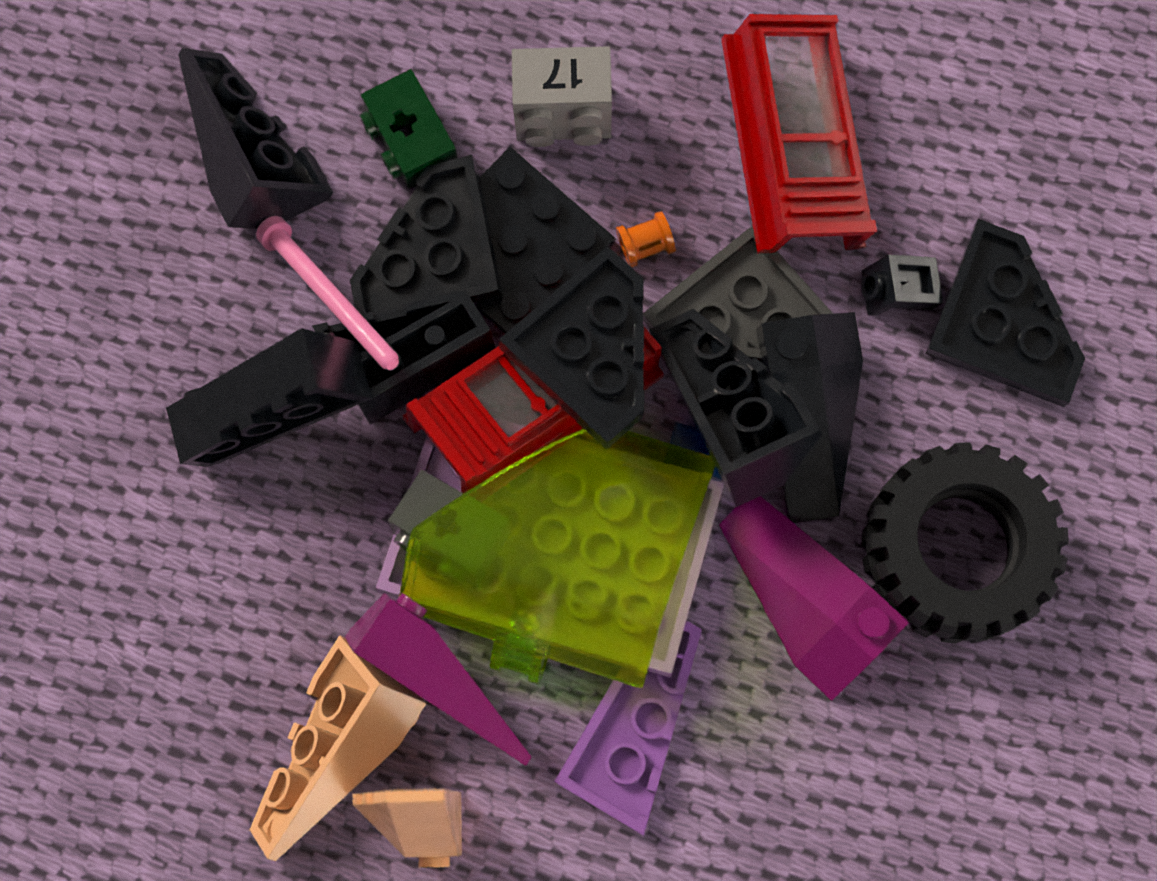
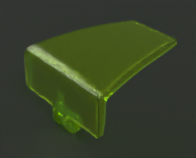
(564, 554)

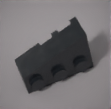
(432, 343)

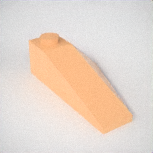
(350, 732)
(417, 822)

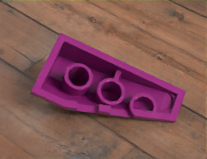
(816, 603)
(413, 653)

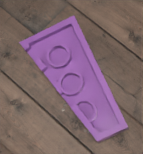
(628, 740)

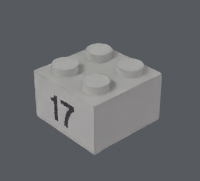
(562, 95)

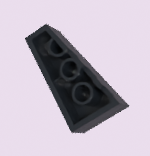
(268, 397)

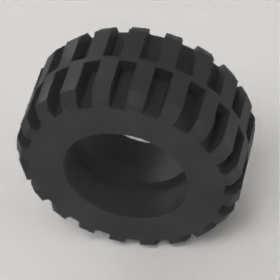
(1015, 503)

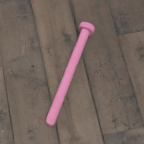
(276, 234)

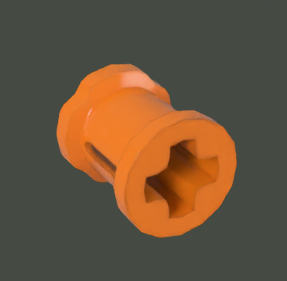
(646, 239)

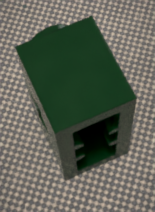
(401, 104)

